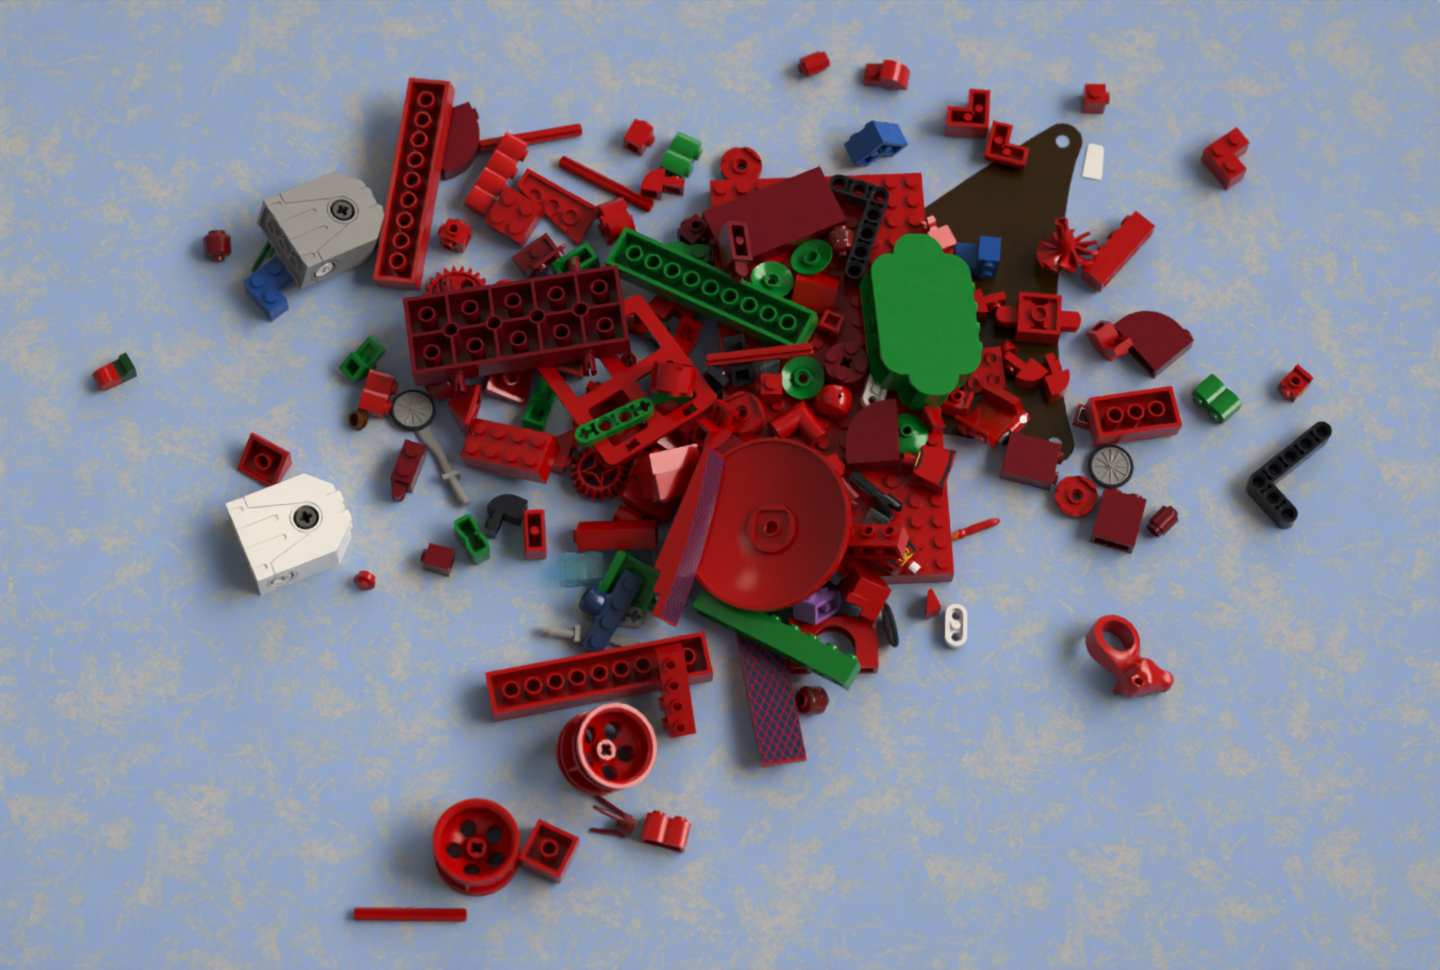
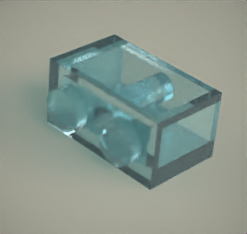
(581, 569)

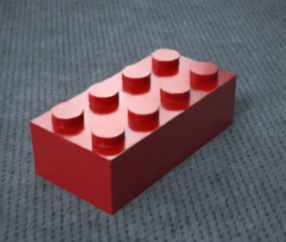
(1133, 416)
(510, 450)

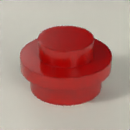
(364, 580)

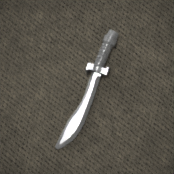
(450, 475)
(577, 635)

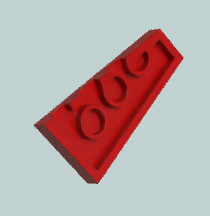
(562, 207)

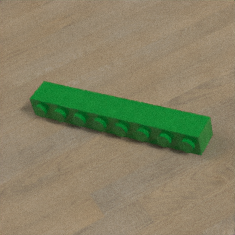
(782, 639)

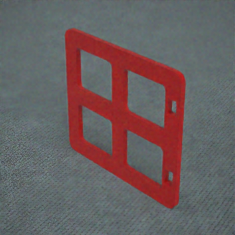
(626, 380)

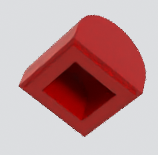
(831, 323)

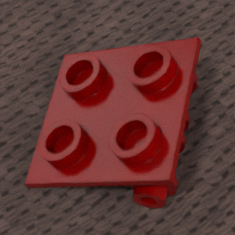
(990, 369)

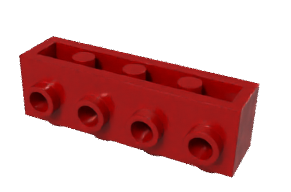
(1117, 251)
(877, 541)
(675, 690)

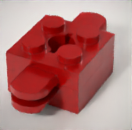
(1034, 310)

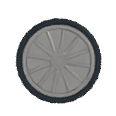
(413, 410)
(1110, 466)
(890, 625)

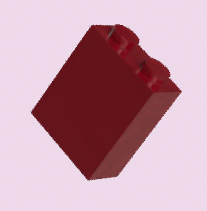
(1031, 461)
(1118, 520)

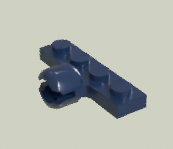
(608, 609)

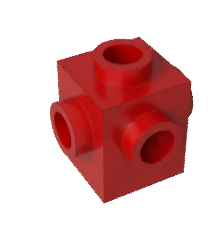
(455, 235)

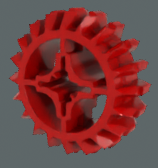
(590, 474)

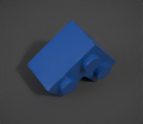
(873, 141)
(981, 257)
(265, 288)

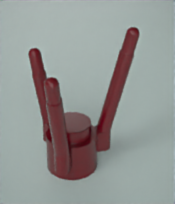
(624, 824)

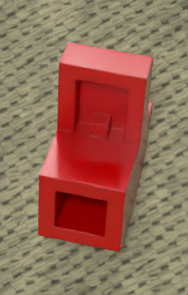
(667, 309)
(687, 334)
(1107, 340)
(716, 428)

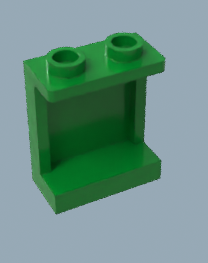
(645, 597)

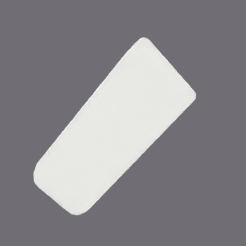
(1093, 162)

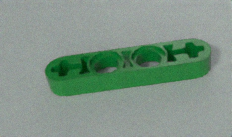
(616, 425)

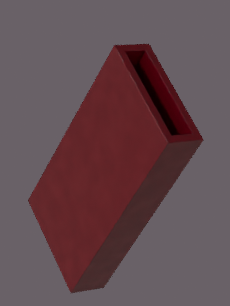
(779, 215)

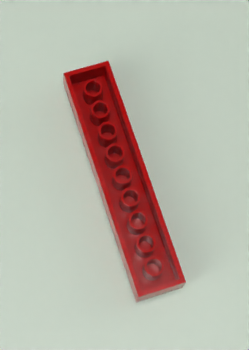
(414, 184)
(589, 678)

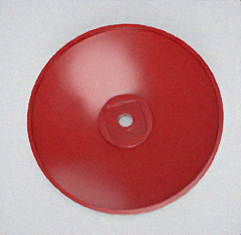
(782, 485)

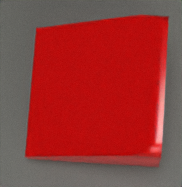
(932, 419)
(932, 605)

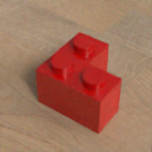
(969, 120)
(1223, 155)

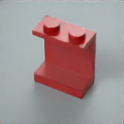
(991, 415)

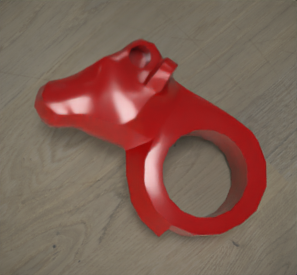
(1134, 673)

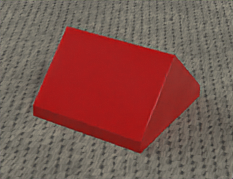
(816, 292)
(264, 461)

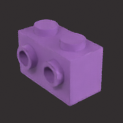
(818, 606)

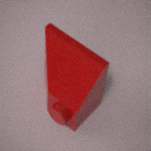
(466, 408)

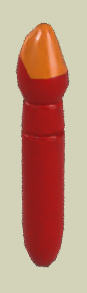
(961, 533)

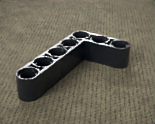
(866, 226)
(1283, 468)

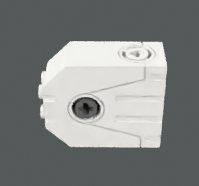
(291, 530)

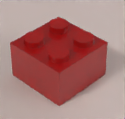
(514, 216)
(549, 851)

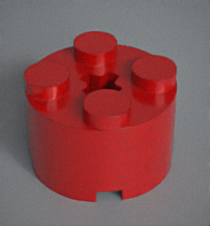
(613, 219)
(673, 379)

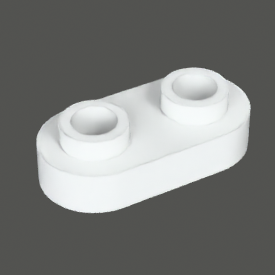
(872, 391)
(955, 627)

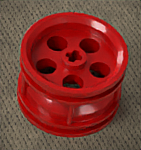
(632, 733)
(484, 816)

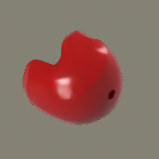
(828, 401)

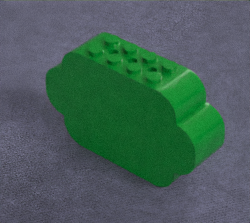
(920, 322)

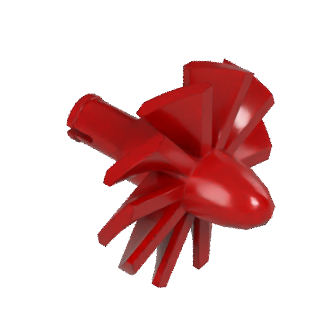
(1064, 250)

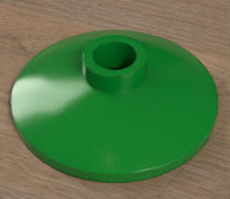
(811, 257)
(773, 273)
(802, 366)
(918, 437)

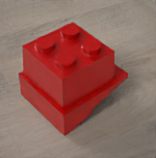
(666, 472)

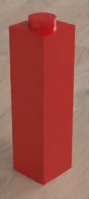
(616, 535)

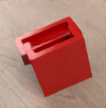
(865, 592)

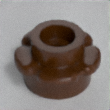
(358, 420)

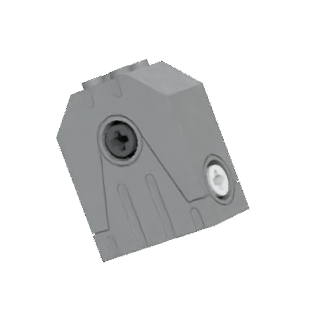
(322, 226)

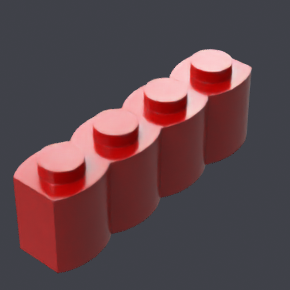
(496, 173)

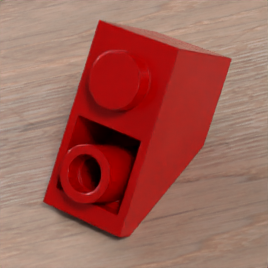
(567, 445)

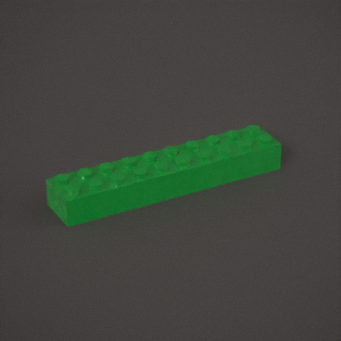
(710, 291)

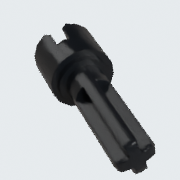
(884, 502)

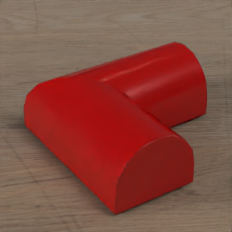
(1001, 151)
(798, 418)

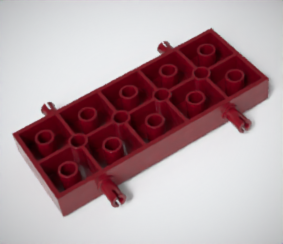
(516, 325)

